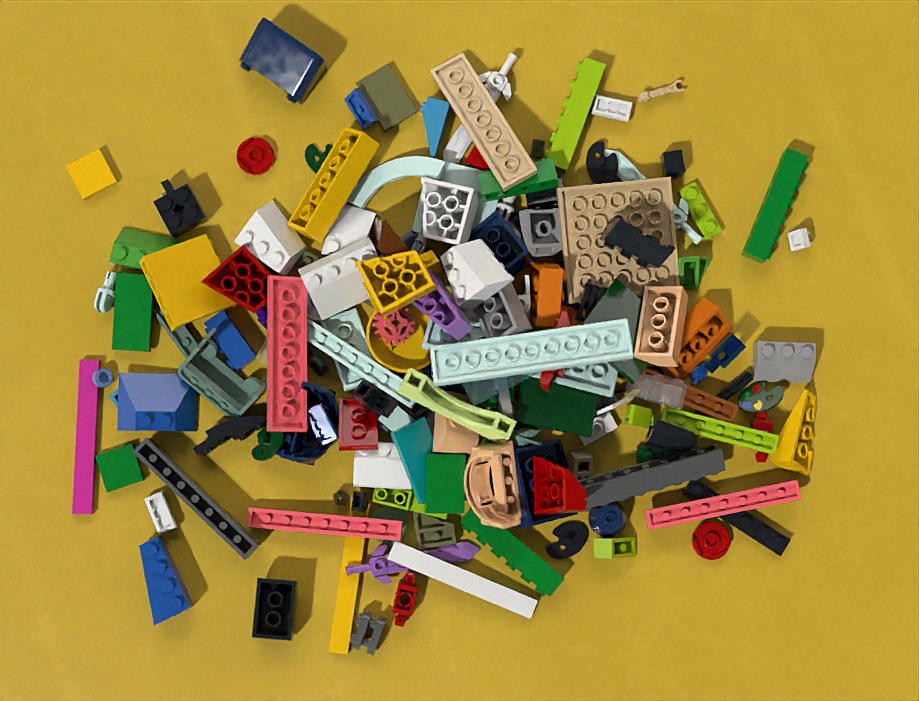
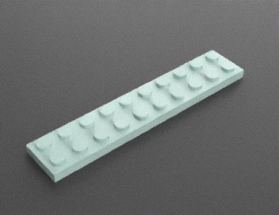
(531, 352)
(595, 378)

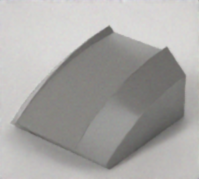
(541, 231)

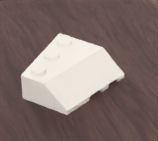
(448, 211)
(272, 239)

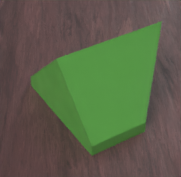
(692, 270)

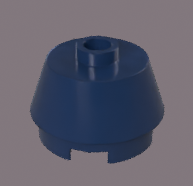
(608, 519)

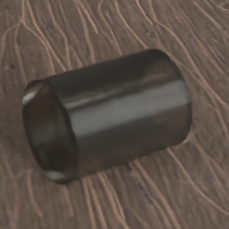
(537, 149)

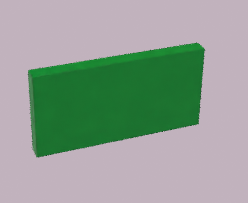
(132, 313)

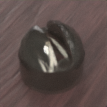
(344, 501)

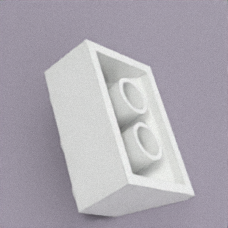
(380, 468)

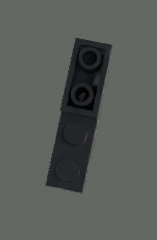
(238, 428)

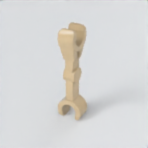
(645, 96)

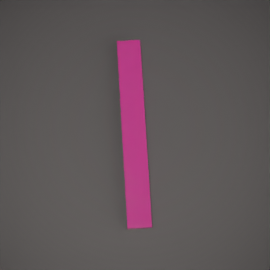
(85, 439)

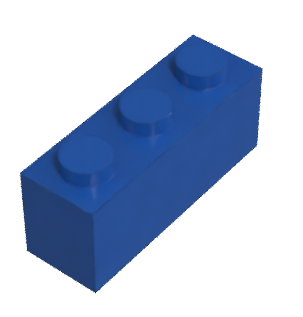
(230, 341)

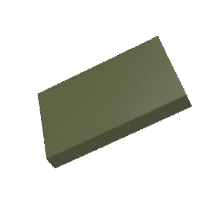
(386, 97)

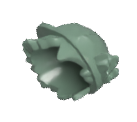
(525, 434)

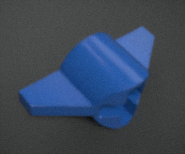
(698, 373)

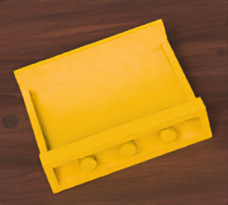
(177, 277)

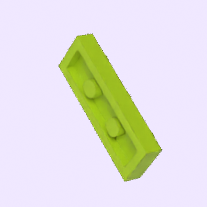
(700, 211)

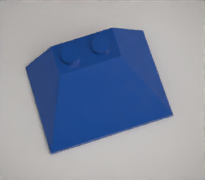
(155, 403)

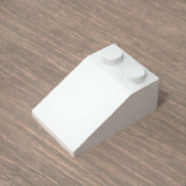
(349, 228)

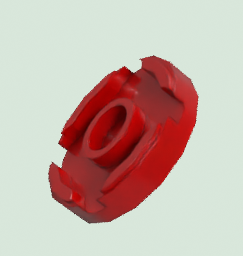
(255, 156)
(710, 540)

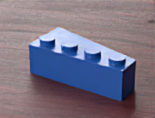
(164, 584)

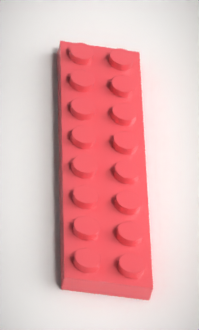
(286, 354)

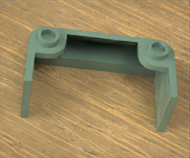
(217, 381)

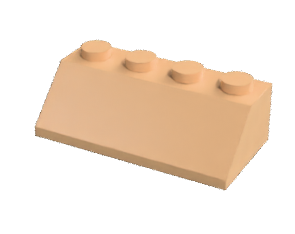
(661, 325)

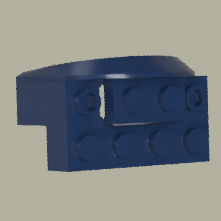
(294, 443)

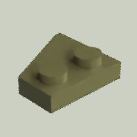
(433, 531)

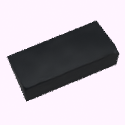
(316, 362)

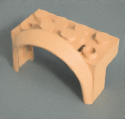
(505, 508)

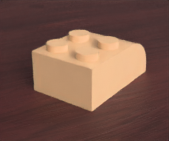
(451, 436)

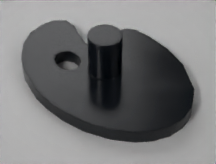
(605, 167)
(570, 535)

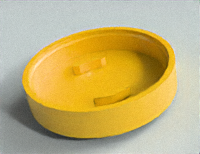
(405, 355)

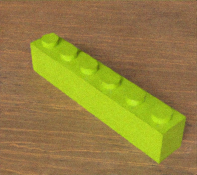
(575, 114)

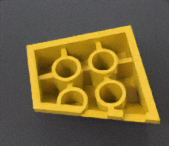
(396, 280)

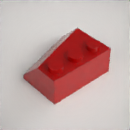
(556, 489)

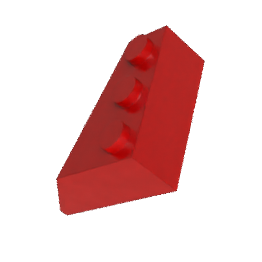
(241, 280)

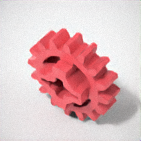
(389, 330)

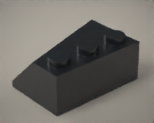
(635, 244)

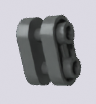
(364, 621)

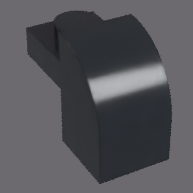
(374, 400)

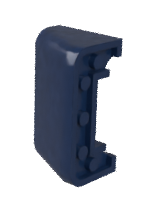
(283, 61)

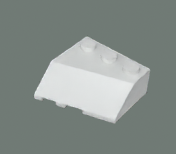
(474, 273)

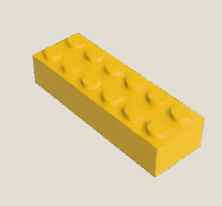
(333, 184)

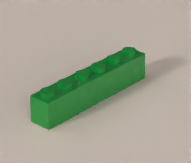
(774, 205)
(515, 552)

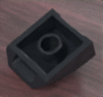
(669, 437)

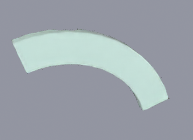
(392, 171)

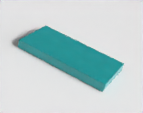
(413, 444)

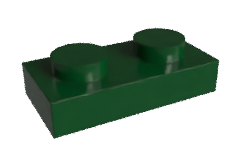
(646, 454)

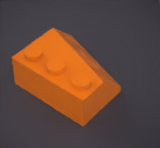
(546, 292)

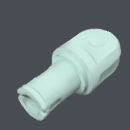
(106, 294)

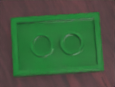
(445, 483)

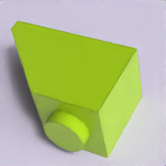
(638, 416)
(614, 547)

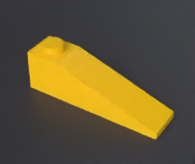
(796, 435)

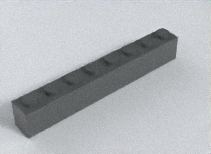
(653, 475)
(196, 498)

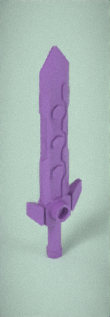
(380, 565)

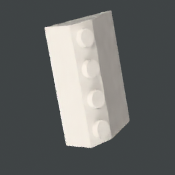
(335, 279)

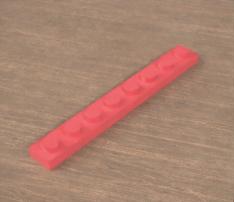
(722, 504)
(325, 523)

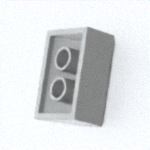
(502, 314)
(783, 361)

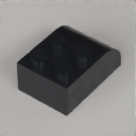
(275, 609)

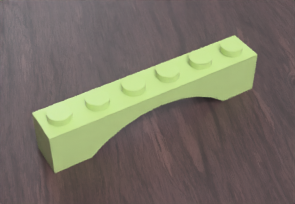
(484, 422)

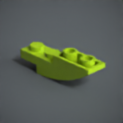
(402, 499)

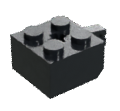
(172, 201)

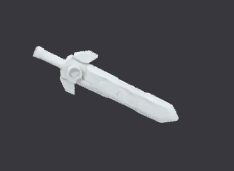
(495, 85)

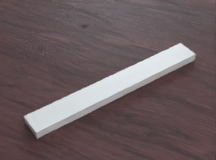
(462, 579)

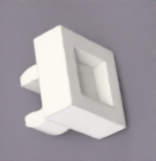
(799, 239)

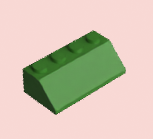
(134, 244)

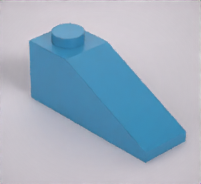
(434, 118)

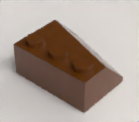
(385, 239)

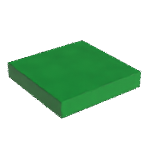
(119, 468)

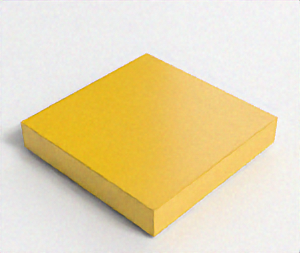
(91, 174)

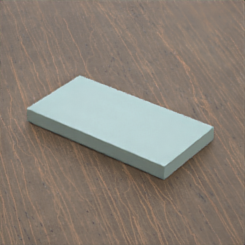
(349, 329)

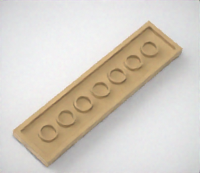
(483, 122)

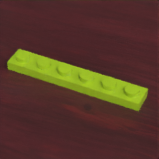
(722, 430)

